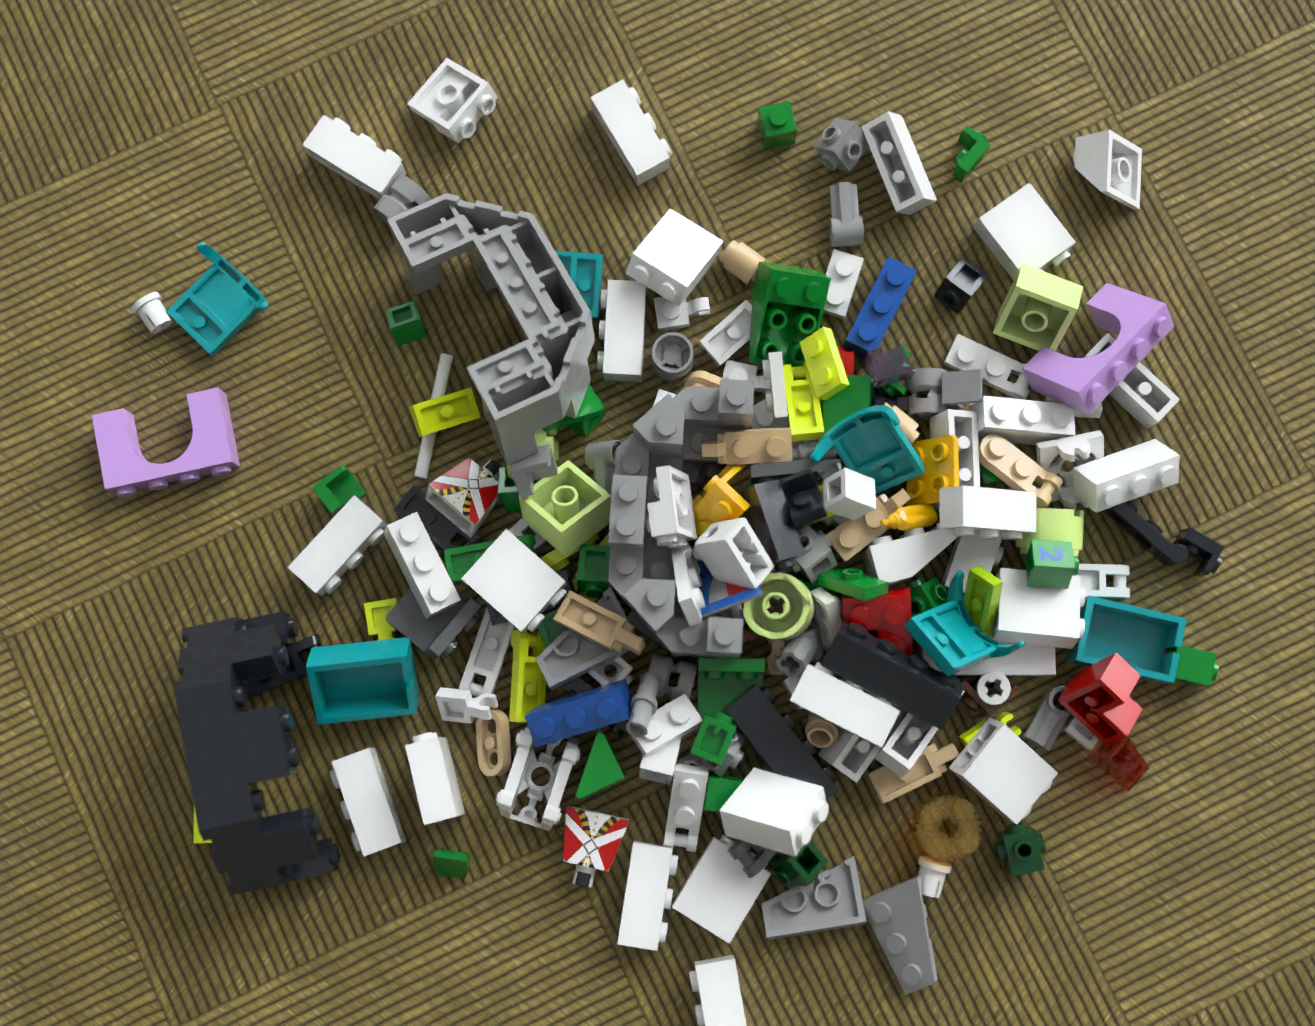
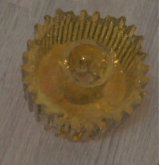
(964, 833)

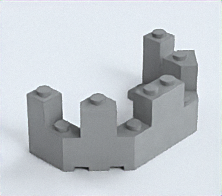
(550, 370)
(637, 565)

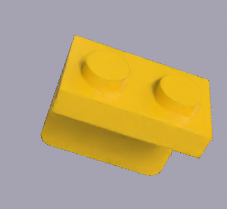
(941, 469)
(719, 500)

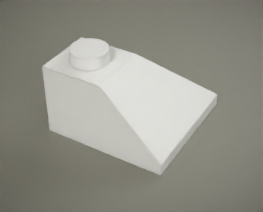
(1110, 165)

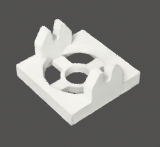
(1069, 449)

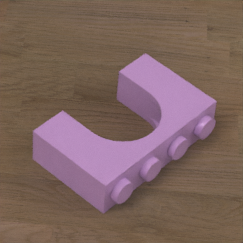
(1088, 380)
(210, 449)

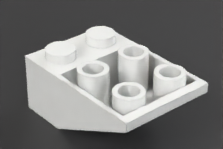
(902, 558)

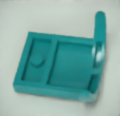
(586, 274)
(217, 303)
(873, 446)
(952, 635)

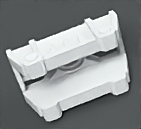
(521, 778)

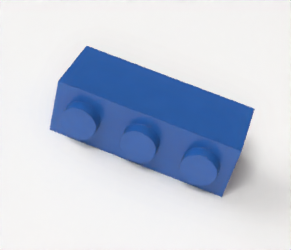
(879, 308)
(579, 713)

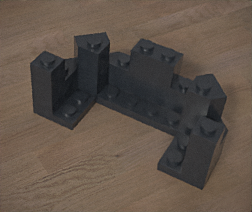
(237, 749)

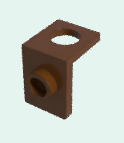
(974, 703)

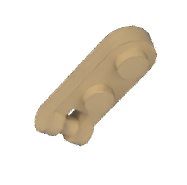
(1017, 469)

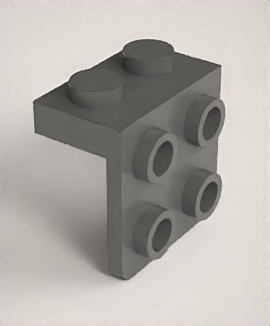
(437, 633)

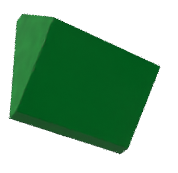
(848, 401)
(601, 768)

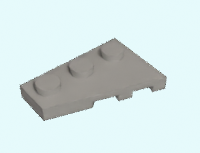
(575, 655)
(824, 905)
(902, 931)

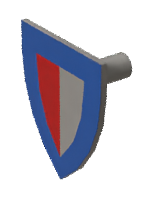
(723, 596)

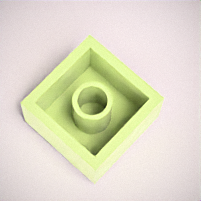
(1038, 309)
(567, 508)

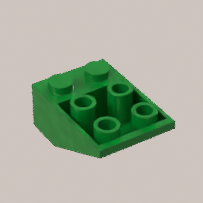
(785, 310)

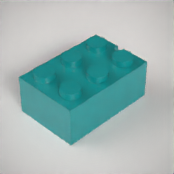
(1134, 634)
(363, 680)

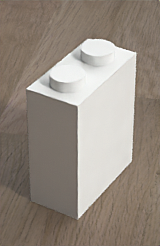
(1024, 232)
(674, 257)
(516, 582)
(1038, 613)
(1003, 770)
(434, 778)
(774, 811)
(719, 890)

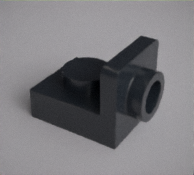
(960, 285)
(803, 498)
(1203, 546)

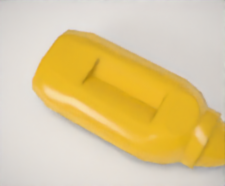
(911, 517)

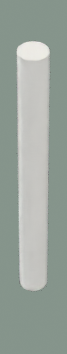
(428, 440)

